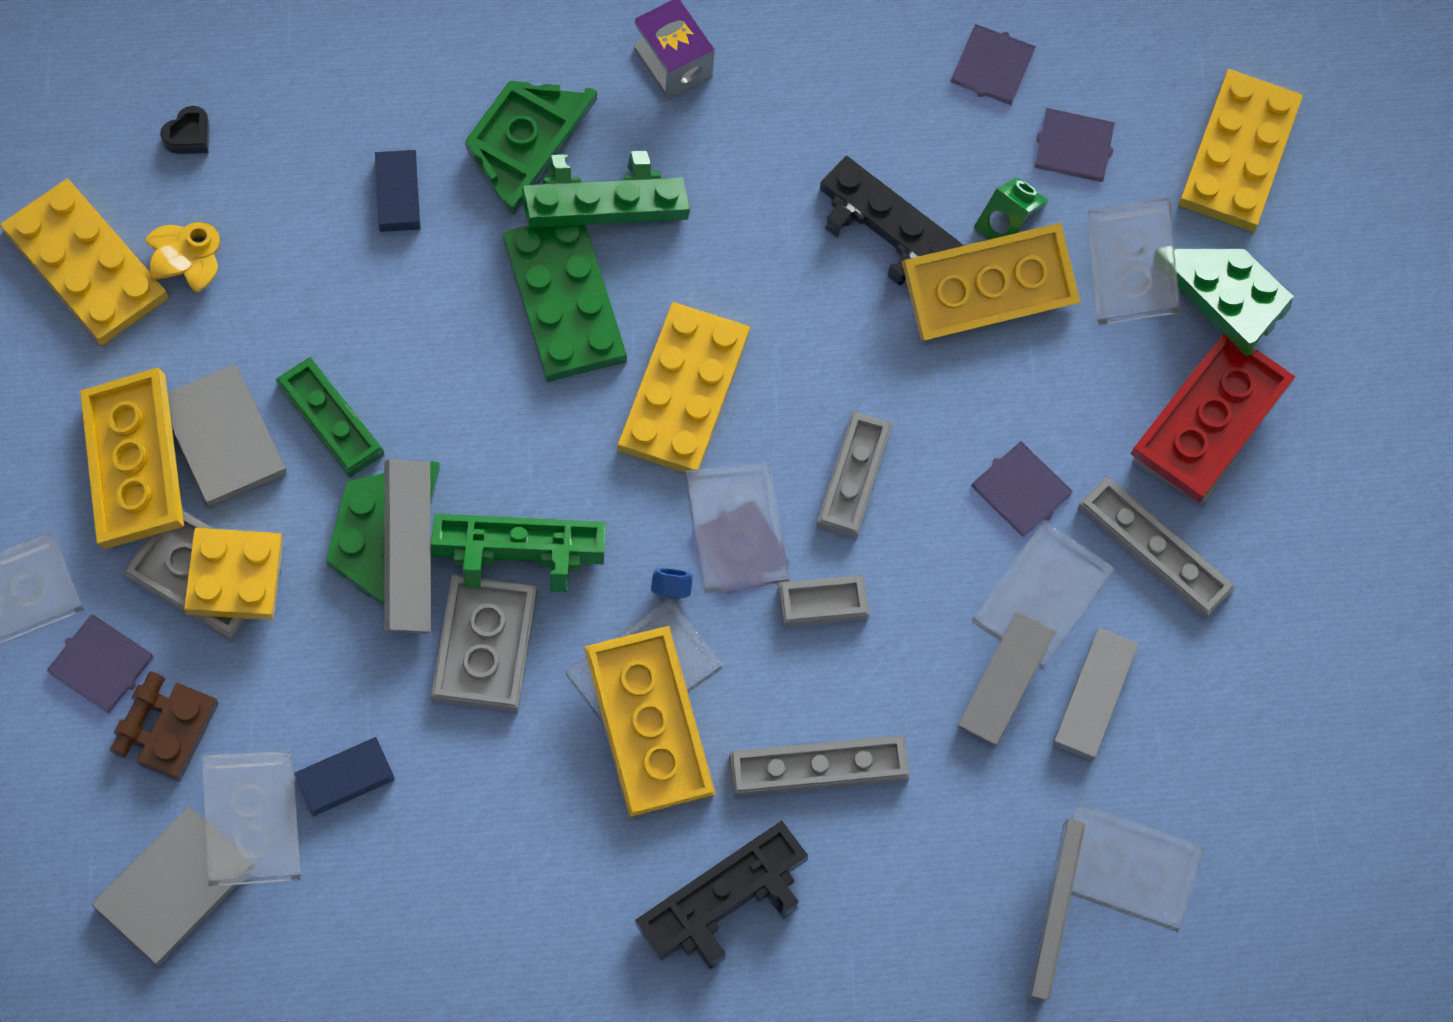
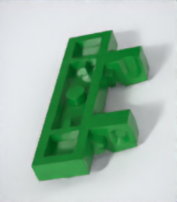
(635, 199)
(550, 541)

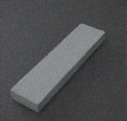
(407, 547)
(1156, 547)
(819, 766)
(1056, 910)

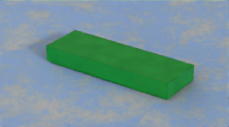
(329, 417)

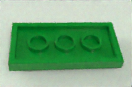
(564, 299)

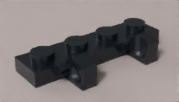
(869, 201)
(692, 912)

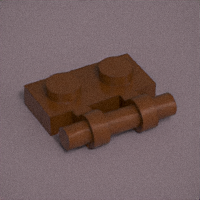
(176, 732)

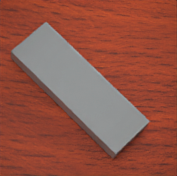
(854, 475)
(1006, 679)
(1095, 694)

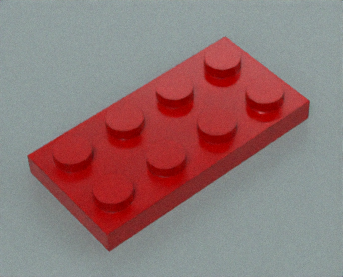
(1212, 417)

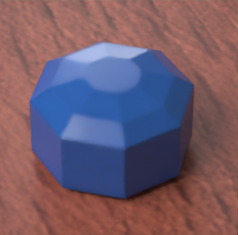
(671, 583)

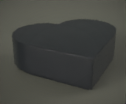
(188, 132)

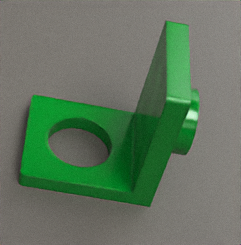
(1016, 200)

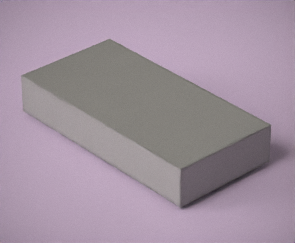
(823, 601)

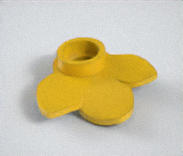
(180, 255)

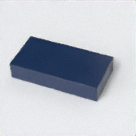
(397, 190)
(344, 776)

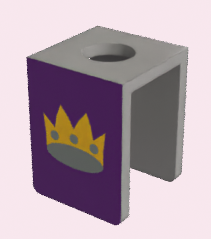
(674, 48)

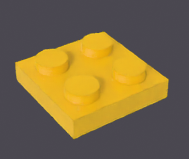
(233, 574)

